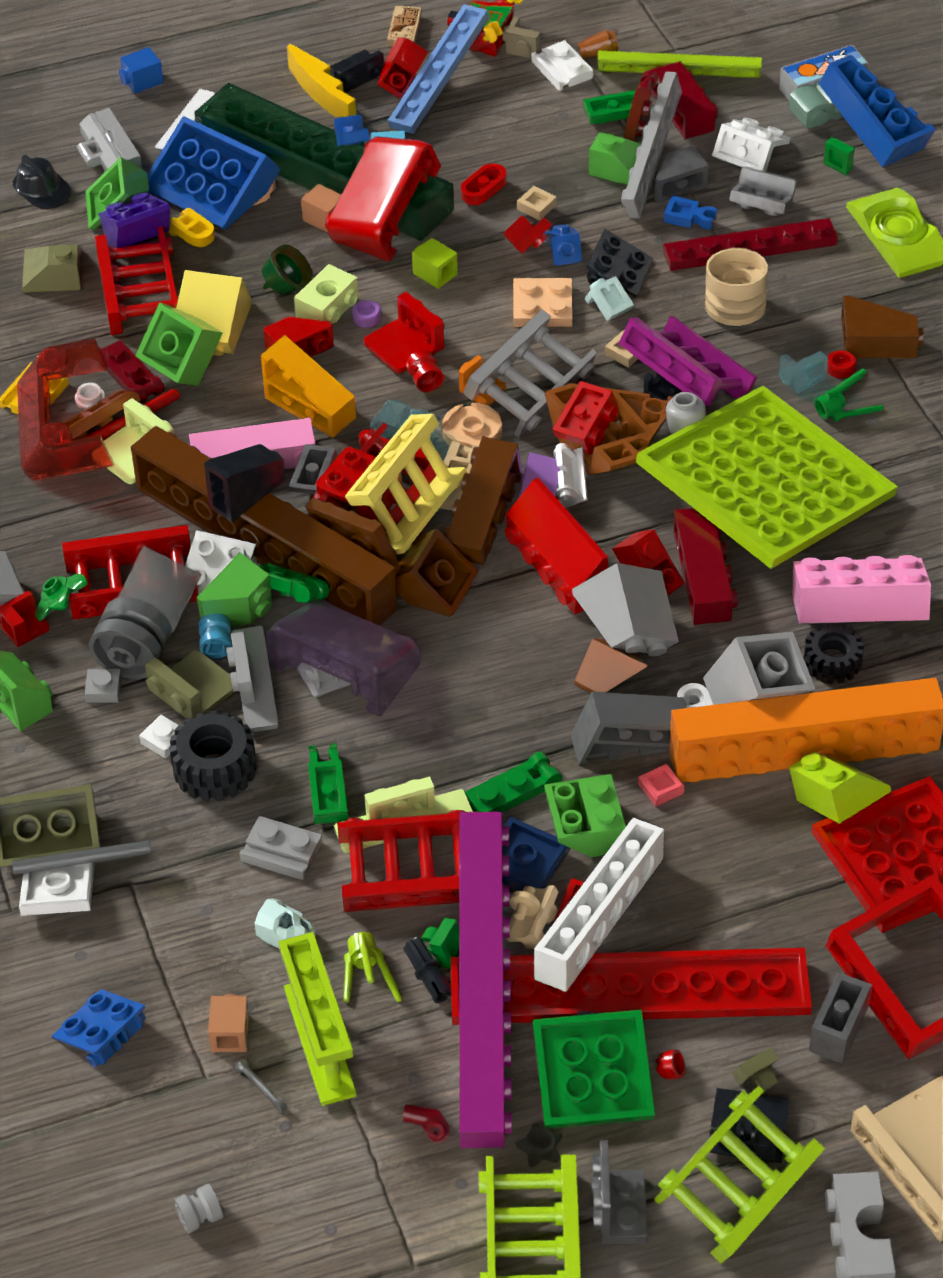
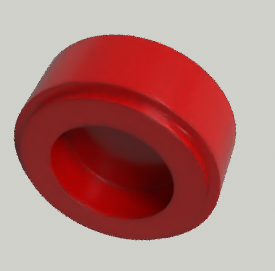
(841, 364)

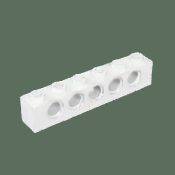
(598, 904)

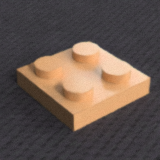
(549, 294)

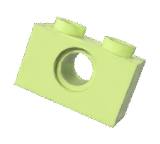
(327, 295)

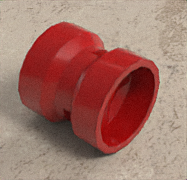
(424, 370)

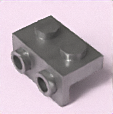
(764, 191)

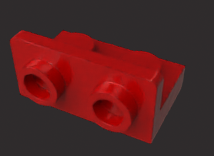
(587, 416)

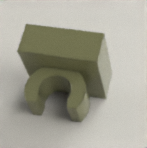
(758, 1070)

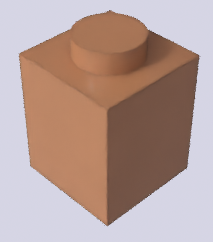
(317, 205)
(228, 1023)

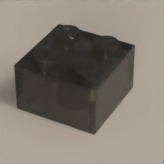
(161, 584)

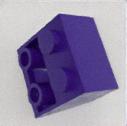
(134, 220)

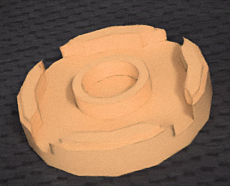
(471, 423)

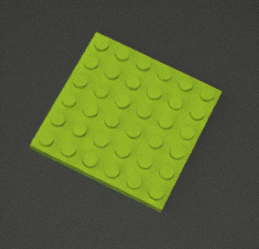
(766, 476)

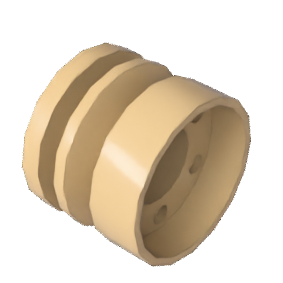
(736, 286)

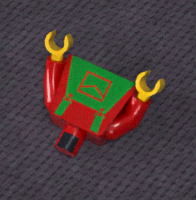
(490, 37)

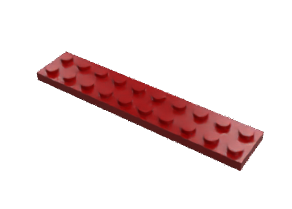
(663, 985)

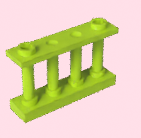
(317, 1018)
(774, 1182)
(563, 1214)

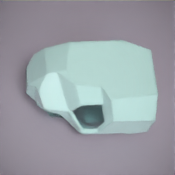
(279, 922)

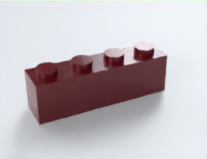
(703, 567)

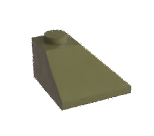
(52, 268)

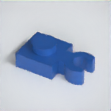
(686, 212)

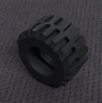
(219, 775)

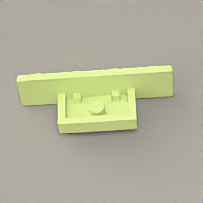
(409, 800)

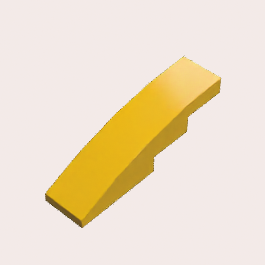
(317, 81)

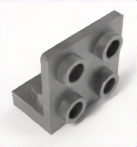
(618, 1202)

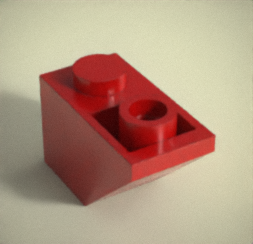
(401, 66)
(307, 334)
(647, 551)

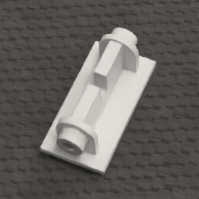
(572, 476)

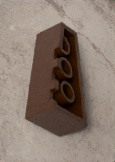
(484, 498)

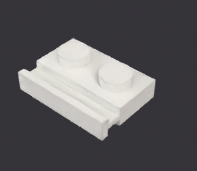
(562, 65)

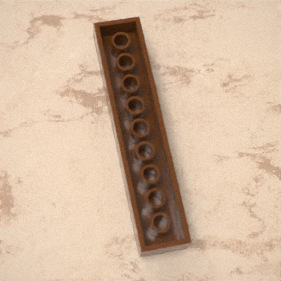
(282, 534)

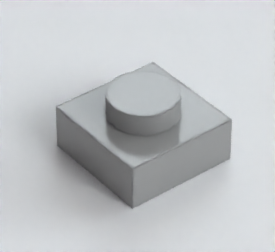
(103, 686)

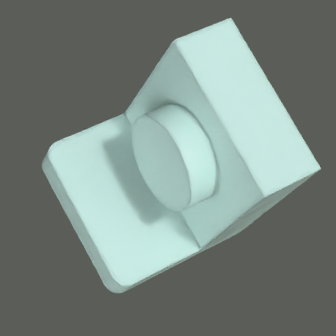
(609, 297)

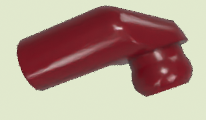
(430, 1119)

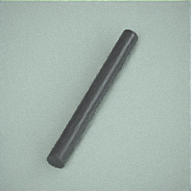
(81, 857)

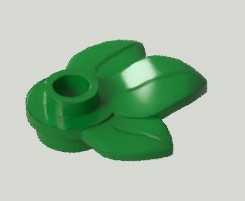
(57, 592)

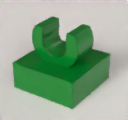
(444, 941)

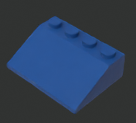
(210, 173)

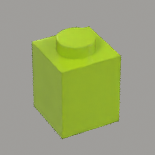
(434, 263)

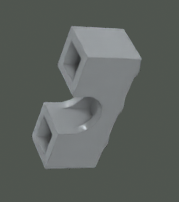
(858, 1202)

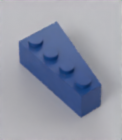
(873, 112)

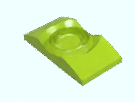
(899, 231)

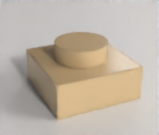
(536, 203)
(619, 353)

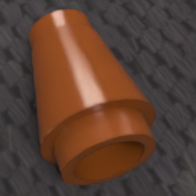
(599, 42)

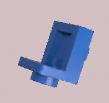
(564, 244)

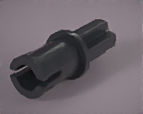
(427, 969)

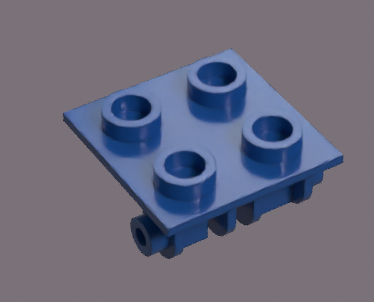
(102, 1025)

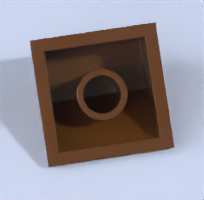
(434, 574)

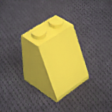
(217, 301)

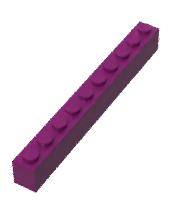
(482, 983)

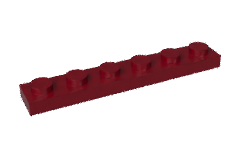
(764, 241)

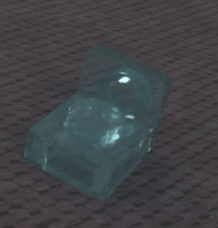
(804, 373)

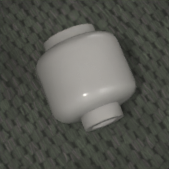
(684, 410)

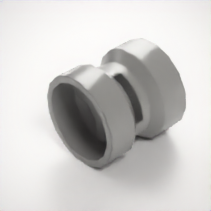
(195, 1209)

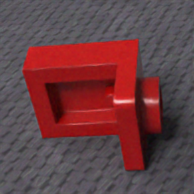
(524, 234)

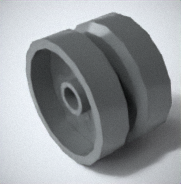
(129, 636)

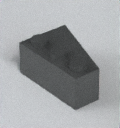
(623, 724)

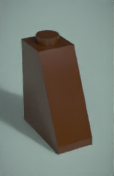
(878, 330)

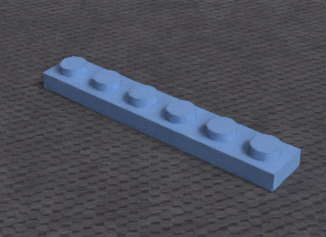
(438, 69)

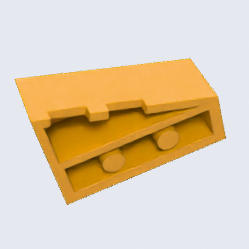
(305, 388)

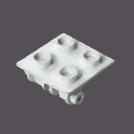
(213, 553)

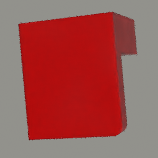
(19, 619)

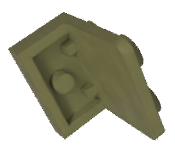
(190, 685)

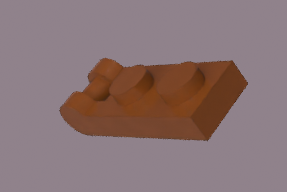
(99, 413)

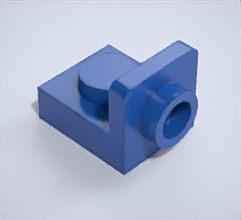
(350, 130)

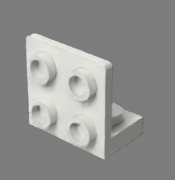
(747, 143)

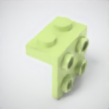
(138, 422)

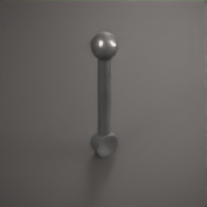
(242, 1066)

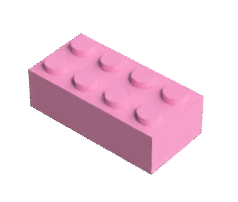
(861, 590)

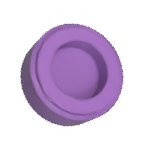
(366, 313)

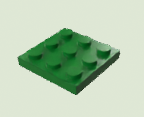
(593, 1069)

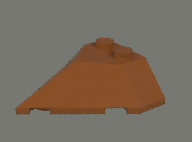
(631, 431)

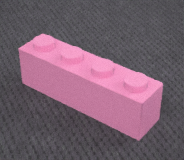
(284, 437)

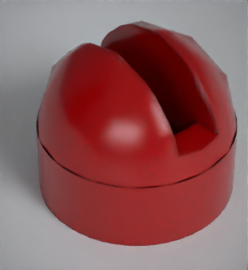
(671, 1065)

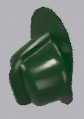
(286, 270)

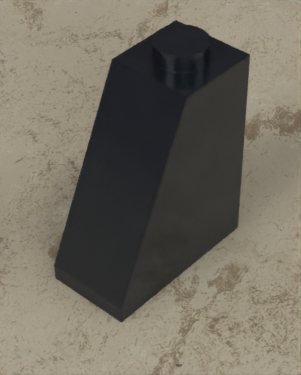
(242, 479)

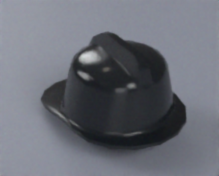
(40, 183)

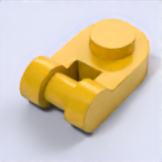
(192, 228)

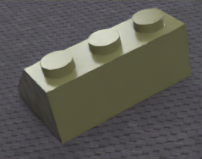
(48, 823)

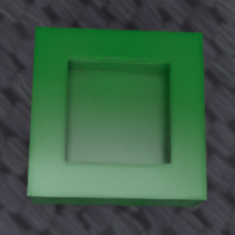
(839, 156)

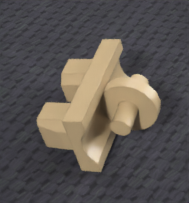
(531, 912)

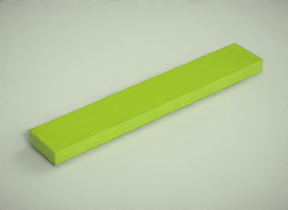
(698, 64)

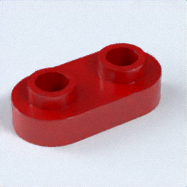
(483, 184)

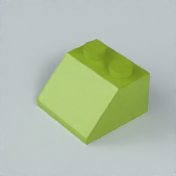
(834, 786)

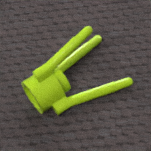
(364, 955)

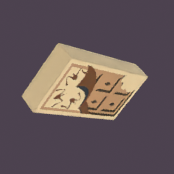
(404, 24)

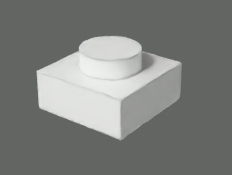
(158, 736)

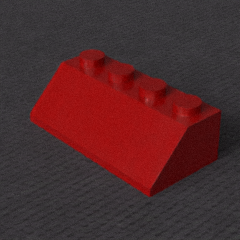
(553, 542)

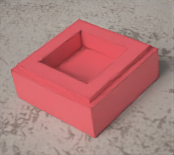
(661, 785)

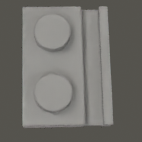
(281, 847)

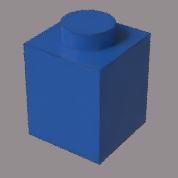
(141, 70)

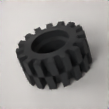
(837, 639)

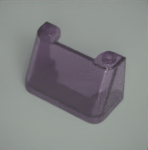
(346, 647)

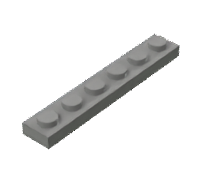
(652, 145)

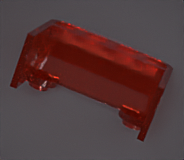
(48, 446)

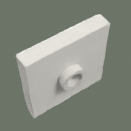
(57, 890)

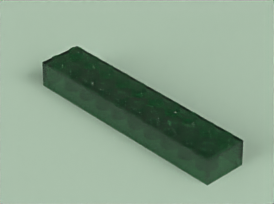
(310, 152)

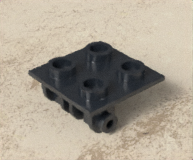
(619, 259)
(772, 1106)

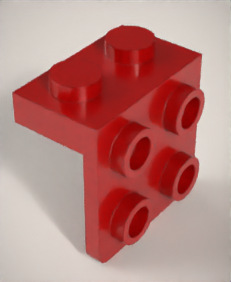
(412, 332)
(344, 474)

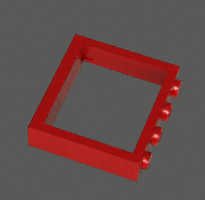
(856, 964)

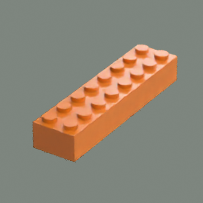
(782, 730)

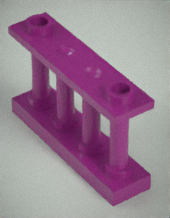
(687, 359)

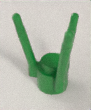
(832, 401)

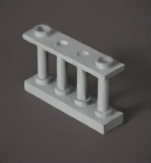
(519, 348)

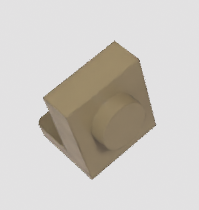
(521, 41)

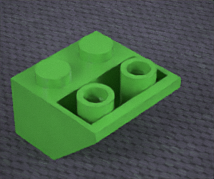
(586, 814)

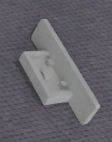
(253, 678)

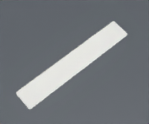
(198, 100)

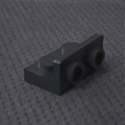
(358, 69)

